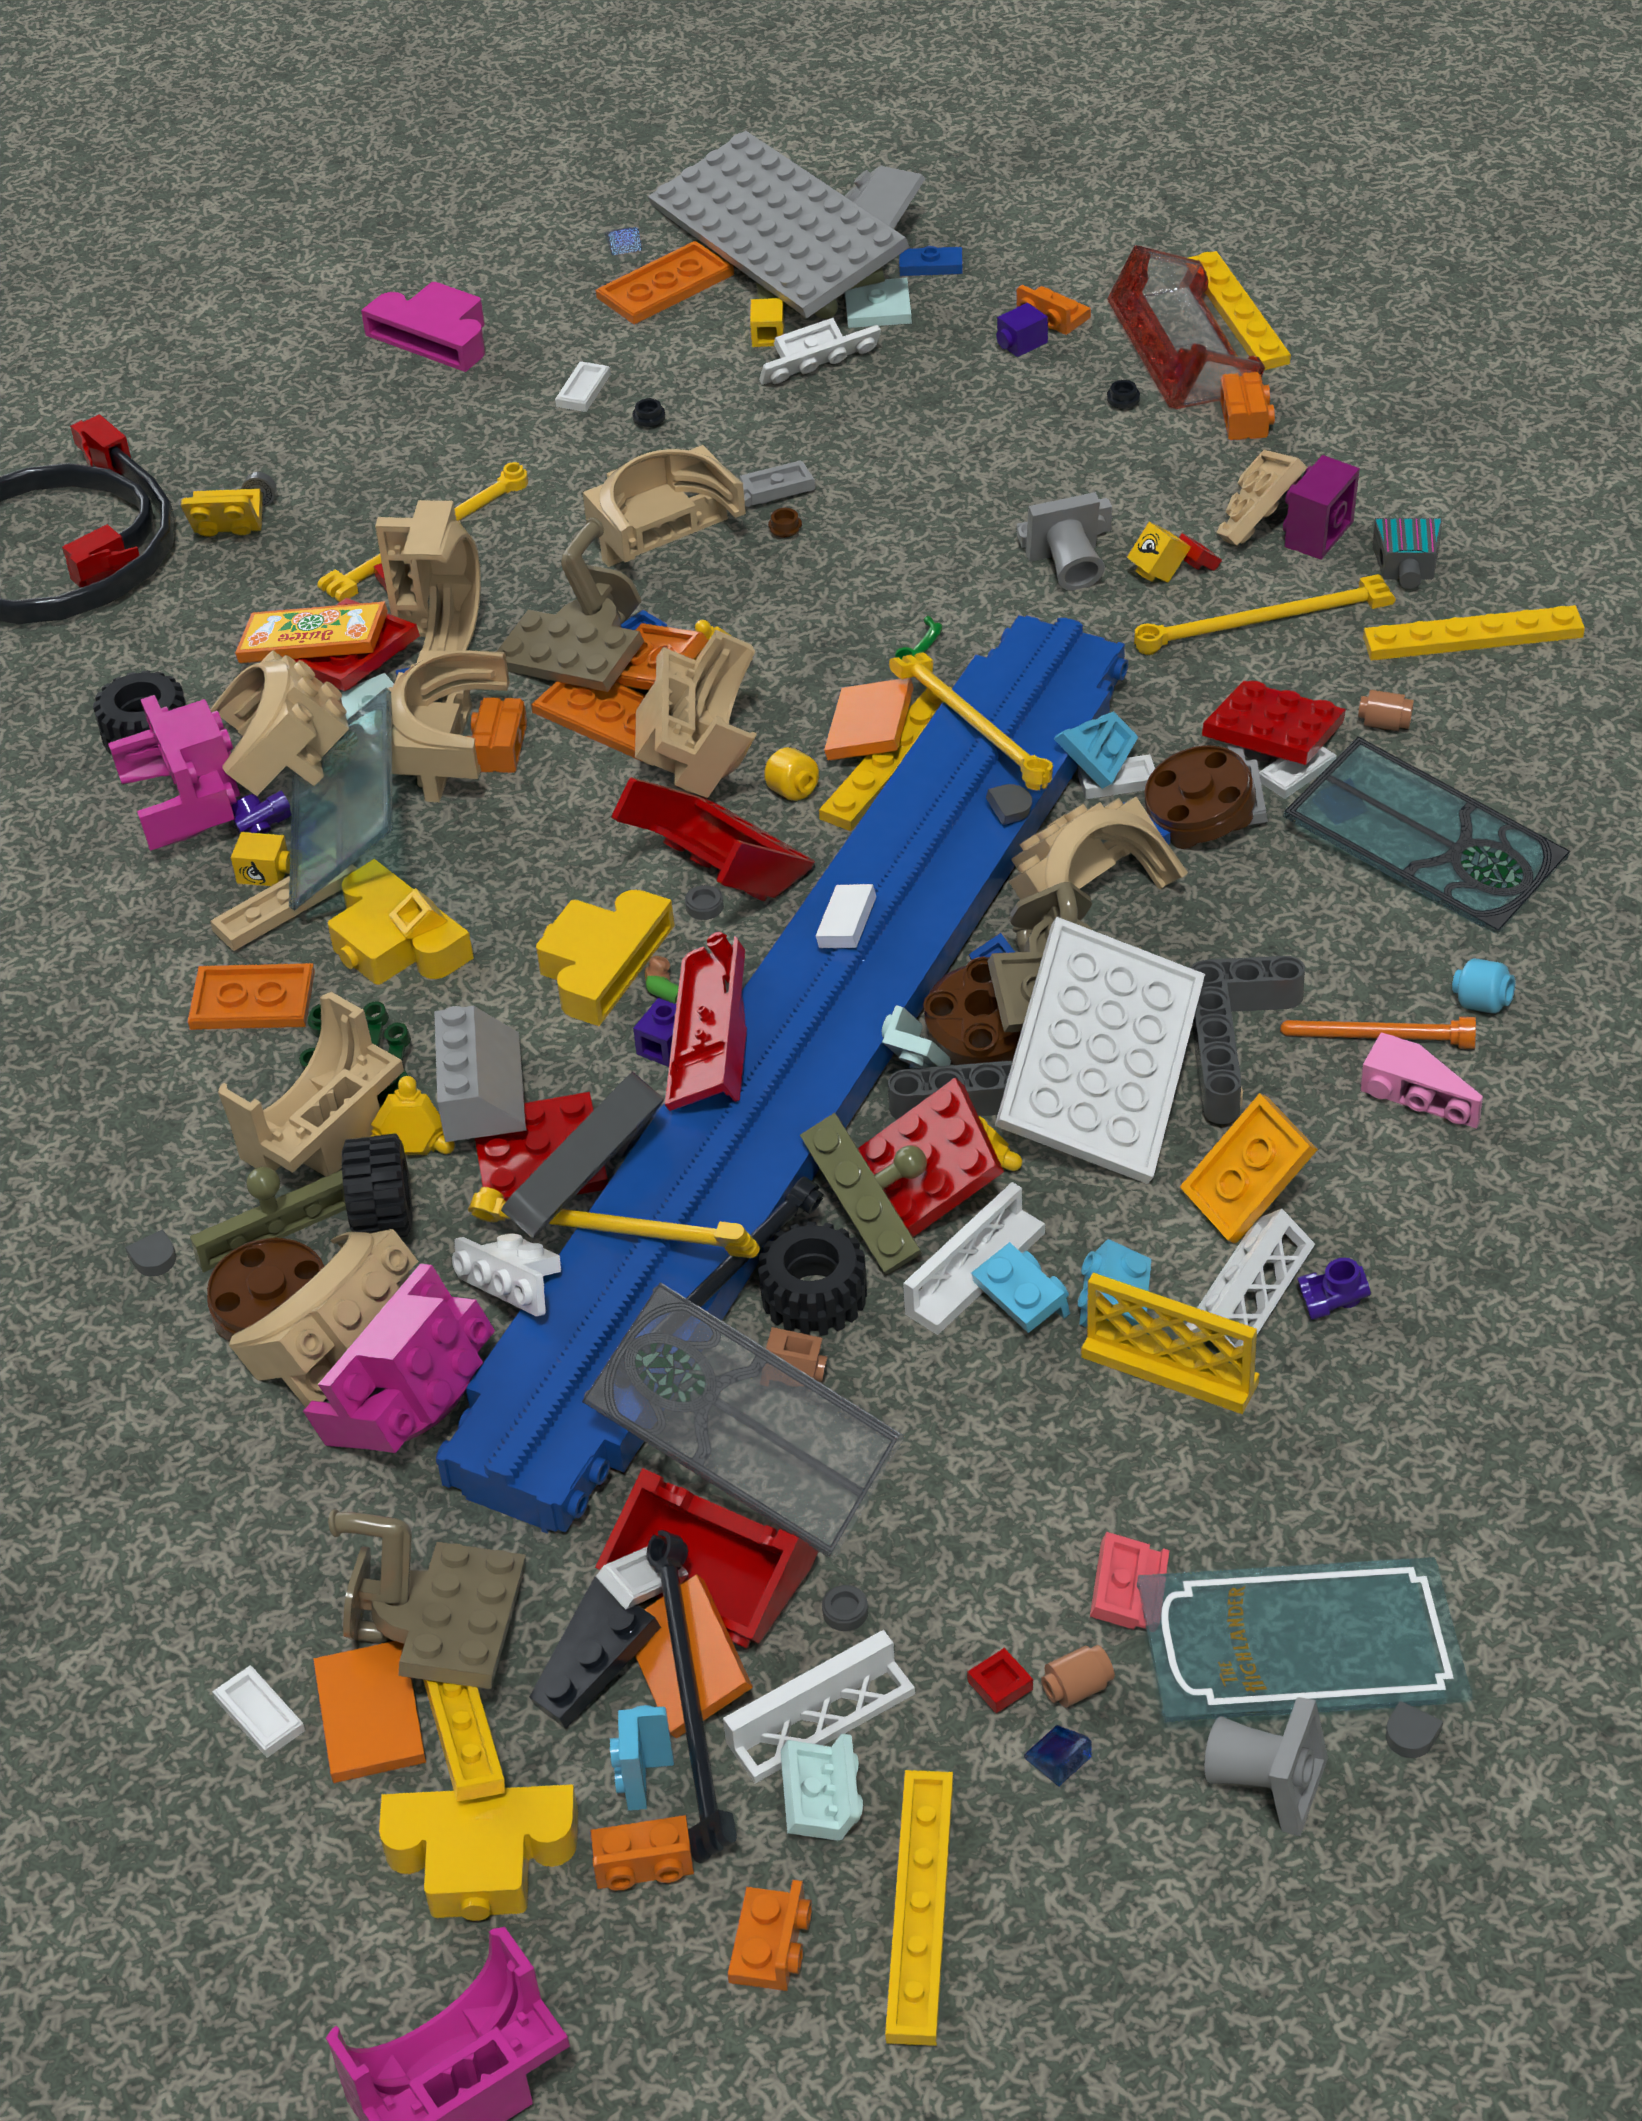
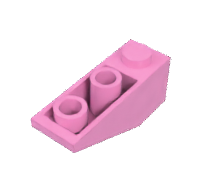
(1417, 1079)

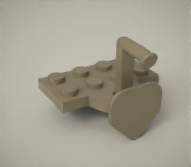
(585, 638)
(1016, 972)
(445, 1616)

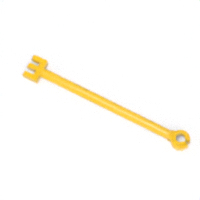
(345, 586)
(1372, 589)
(1034, 770)
(731, 1236)

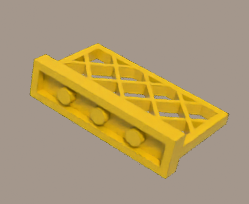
(1166, 1360)

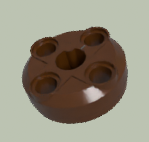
(1200, 795)
(969, 1017)
(257, 1281)

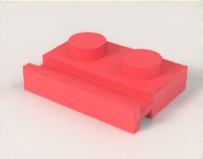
(1115, 1588)

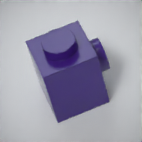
(1022, 329)
(655, 1032)

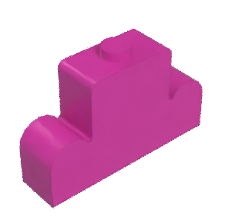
(433, 324)

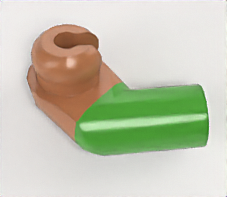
(658, 980)

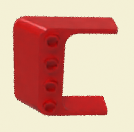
(715, 836)

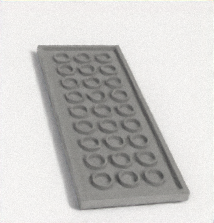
(778, 223)

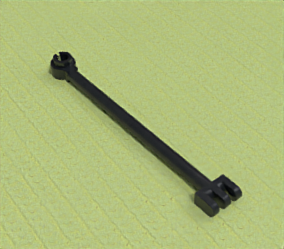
(801, 1198)
(715, 1825)

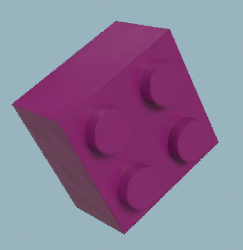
(1321, 506)

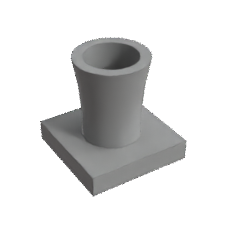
(1069, 535)
(1284, 1763)

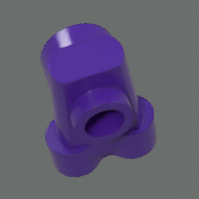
(257, 816)
(1340, 1286)

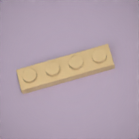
(267, 911)

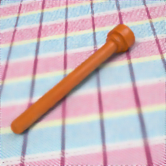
(1458, 1032)

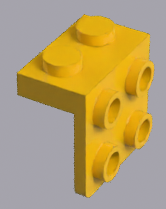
(224, 511)

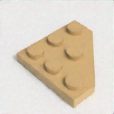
(1261, 489)

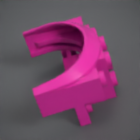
(191, 749)
(418, 1349)
(466, 2058)

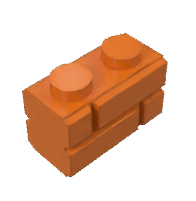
(1246, 406)
(499, 733)

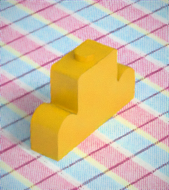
(374, 944)
(602, 951)
(480, 1846)

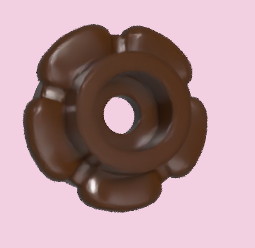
(784, 522)

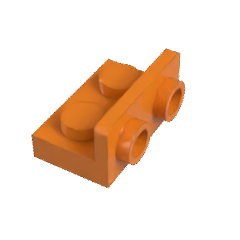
(1062, 312)
(641, 1853)
(768, 1937)

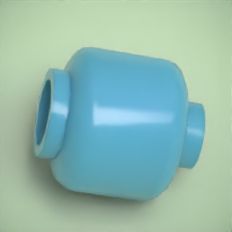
(1484, 985)

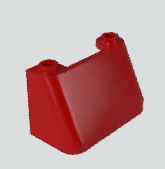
(743, 1563)

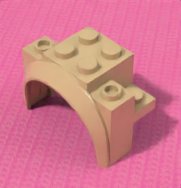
(647, 505)
(436, 559)
(688, 714)
(283, 721)
(429, 733)
(1074, 851)
(325, 1105)
(327, 1314)

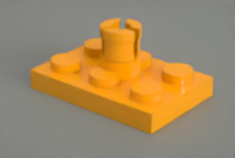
(1248, 1168)

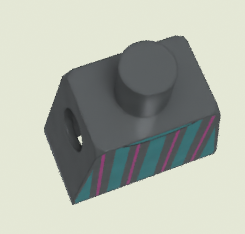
(1407, 548)

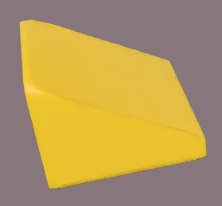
(417, 915)

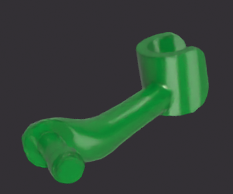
(926, 642)

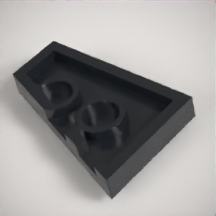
(591, 1653)

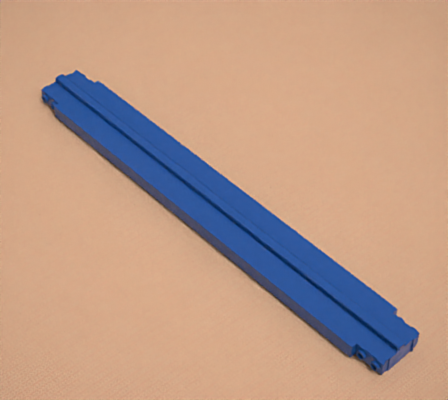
(807, 1054)

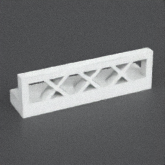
(1246, 1267)
(947, 1274)
(816, 1691)

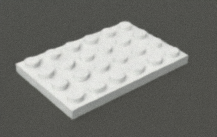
(1100, 1050)

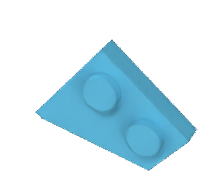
(1099, 746)

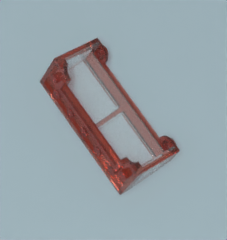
(1173, 327)

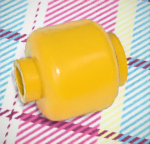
(791, 773)

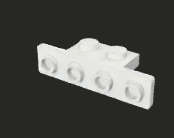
(815, 345)
(507, 1269)

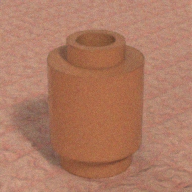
(1386, 710)
(1077, 1675)

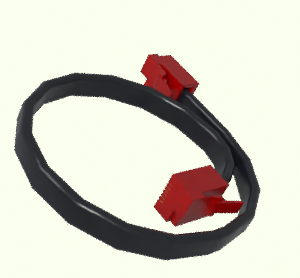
(103, 555)

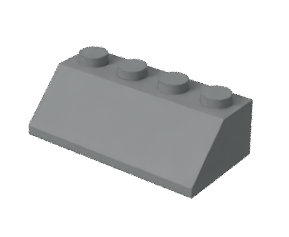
(885, 192)
(477, 1074)

